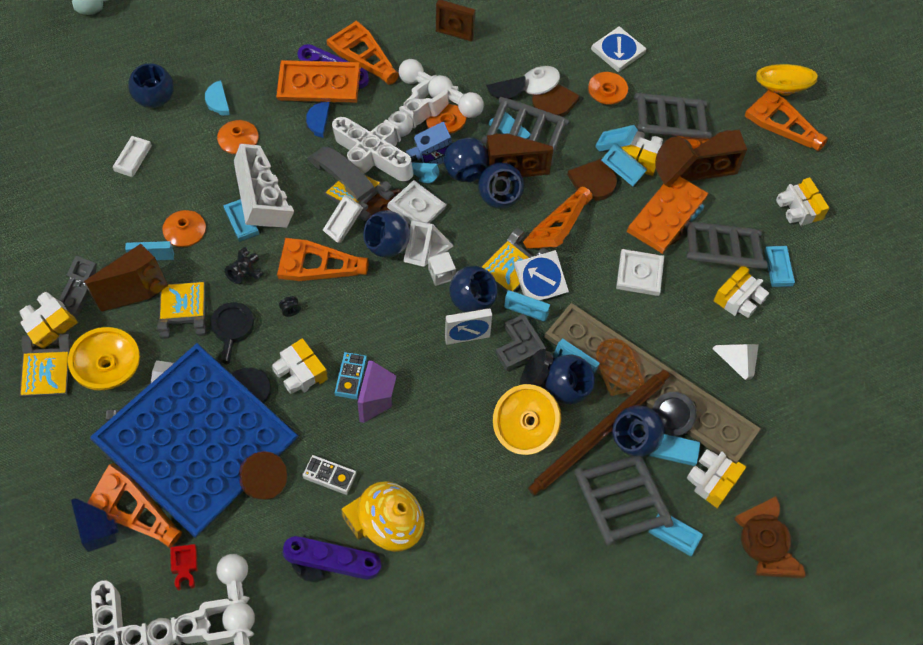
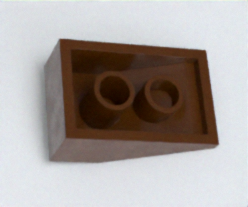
(525, 155)
(718, 157)
(127, 280)

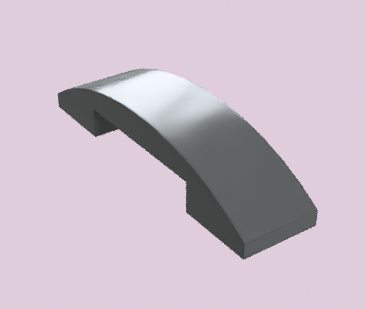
(343, 170)
(76, 291)

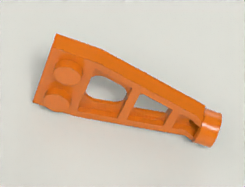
(352, 36)
(772, 102)
(548, 236)
(293, 259)
(108, 494)

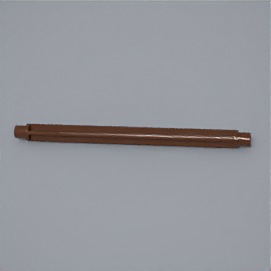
(596, 434)

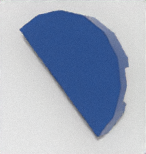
(317, 118)

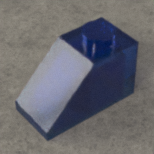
(94, 526)

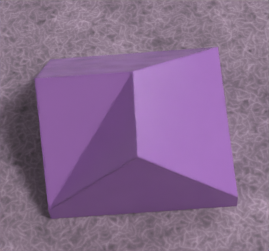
(375, 391)

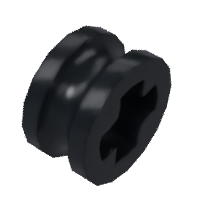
(290, 306)

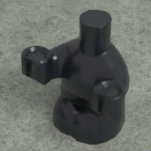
(242, 267)

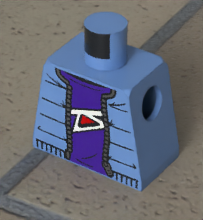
(431, 145)

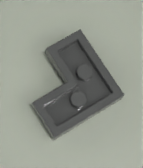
(524, 343)

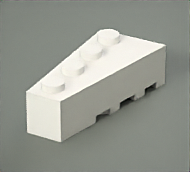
(259, 189)

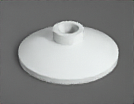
(541, 80)

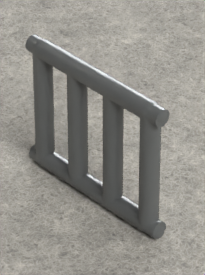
(523, 109)
(663, 128)
(715, 256)
(601, 516)

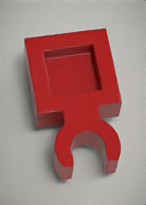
(183, 563)

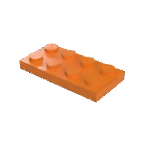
(318, 81)
(667, 214)

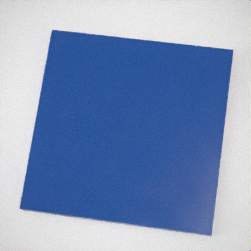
(191, 437)

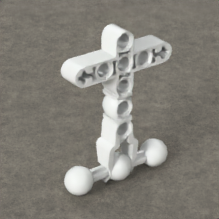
(378, 146)
(237, 615)

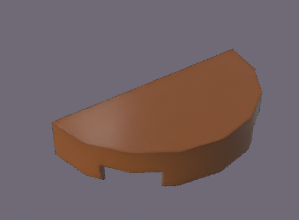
(769, 507)
(785, 567)

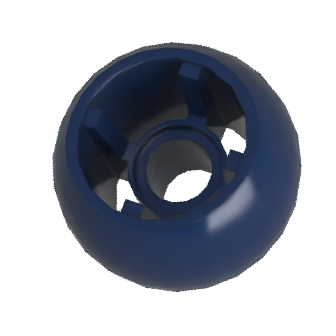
(150, 85)
(466, 159)
(487, 185)
(386, 234)
(473, 289)
(570, 379)
(627, 432)

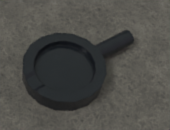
(231, 324)
(676, 412)

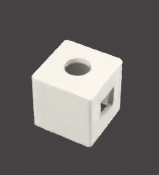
(441, 268)

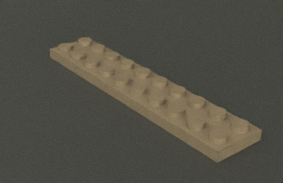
(716, 423)

